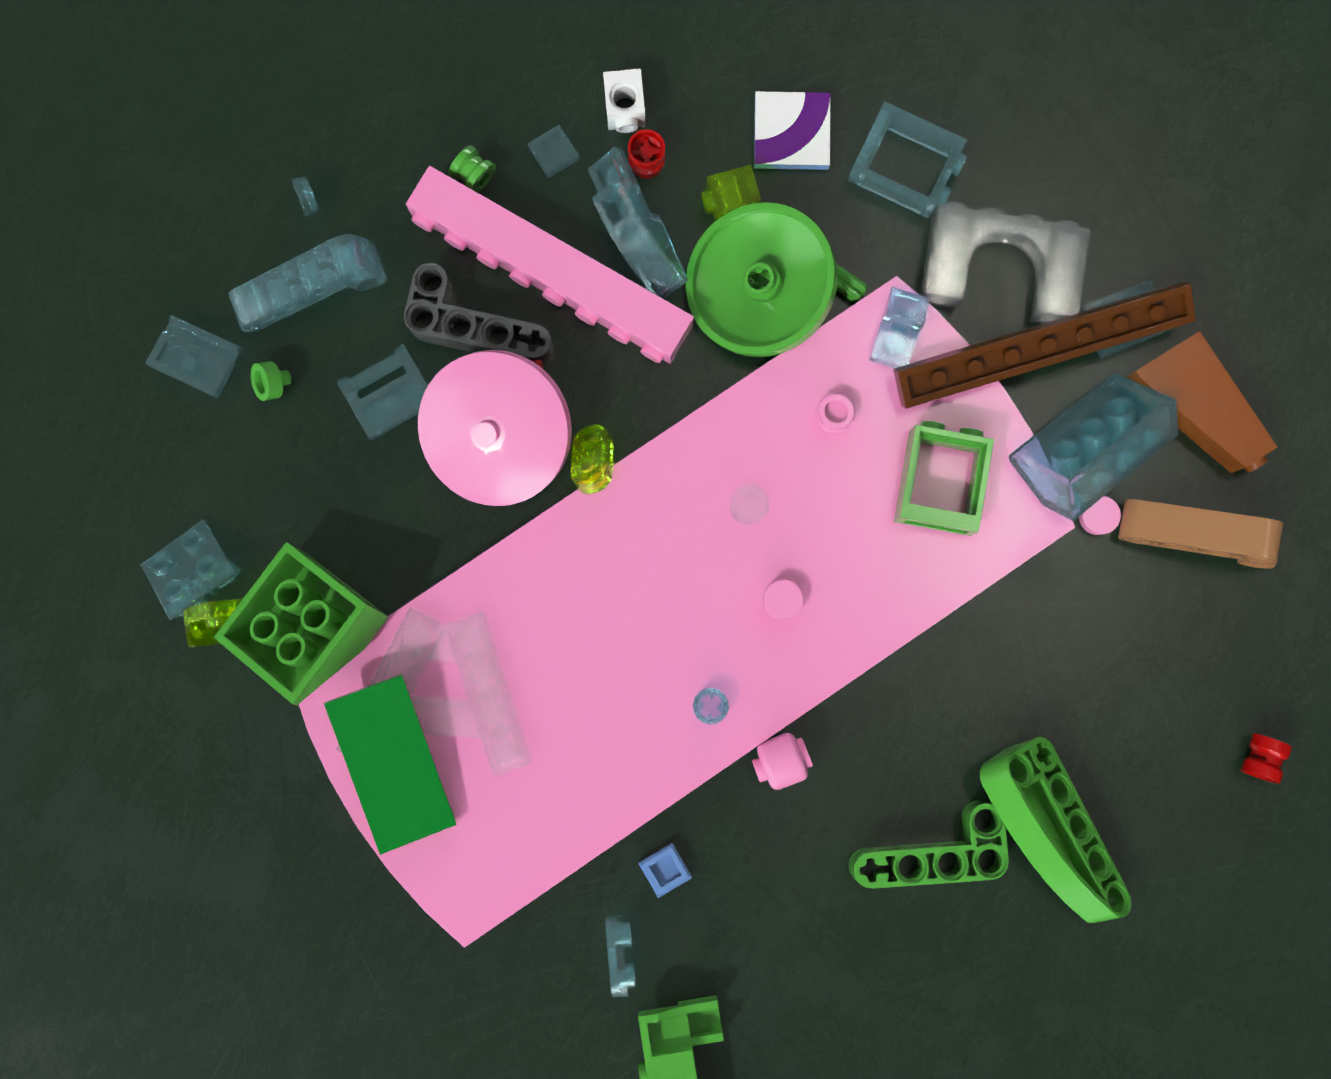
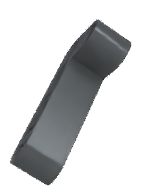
(482, 323)

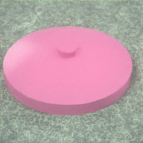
(494, 427)

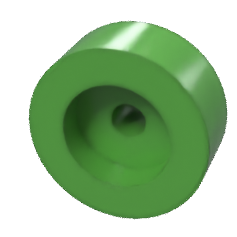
(268, 380)

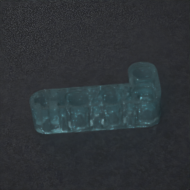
(306, 280)

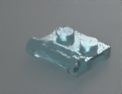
(392, 402)

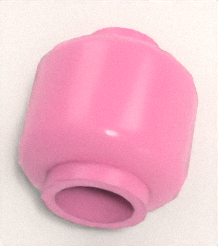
(782, 761)

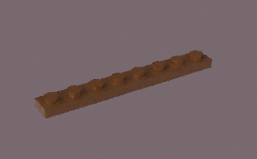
(1044, 344)

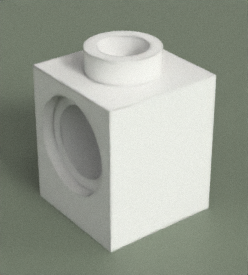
(624, 85)

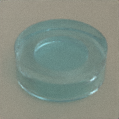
(305, 195)

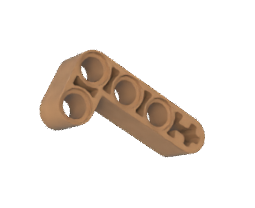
(1203, 531)

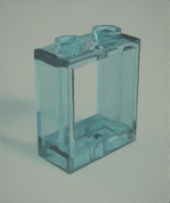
(920, 132)

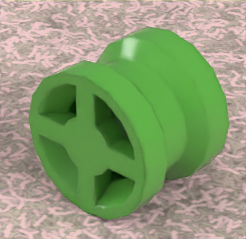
(472, 169)

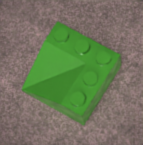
(299, 625)

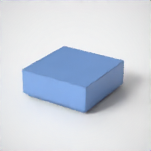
(665, 870)

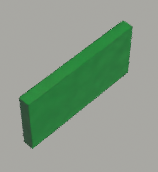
(390, 763)

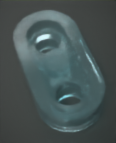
(621, 973)

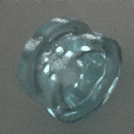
(722, 707)

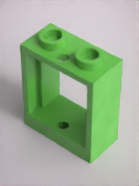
(938, 519)

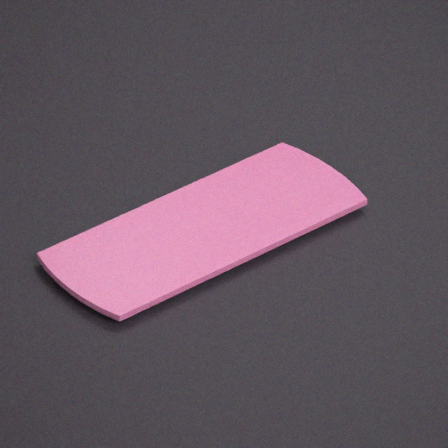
(655, 592)

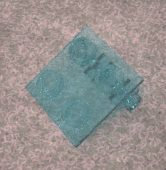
(189, 570)

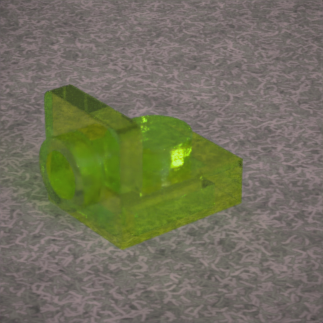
(205, 621)

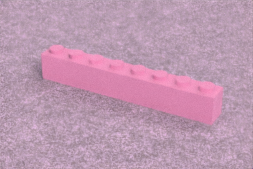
(549, 265)

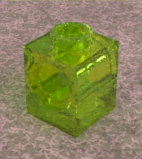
(730, 191)

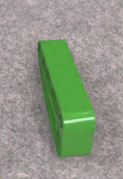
(1055, 829)

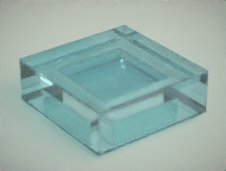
(553, 151)

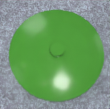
(761, 279)

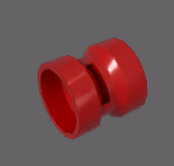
(646, 145)
(1266, 758)

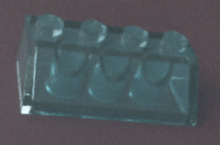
(1095, 444)

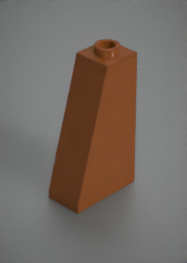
(1209, 404)

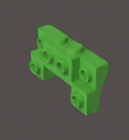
(671, 1034)

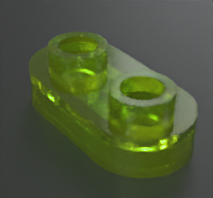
(592, 459)

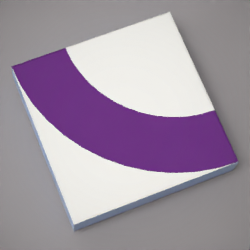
(792, 130)

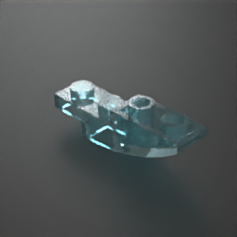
(633, 228)

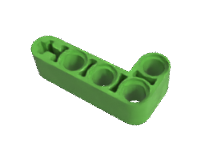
(928, 856)

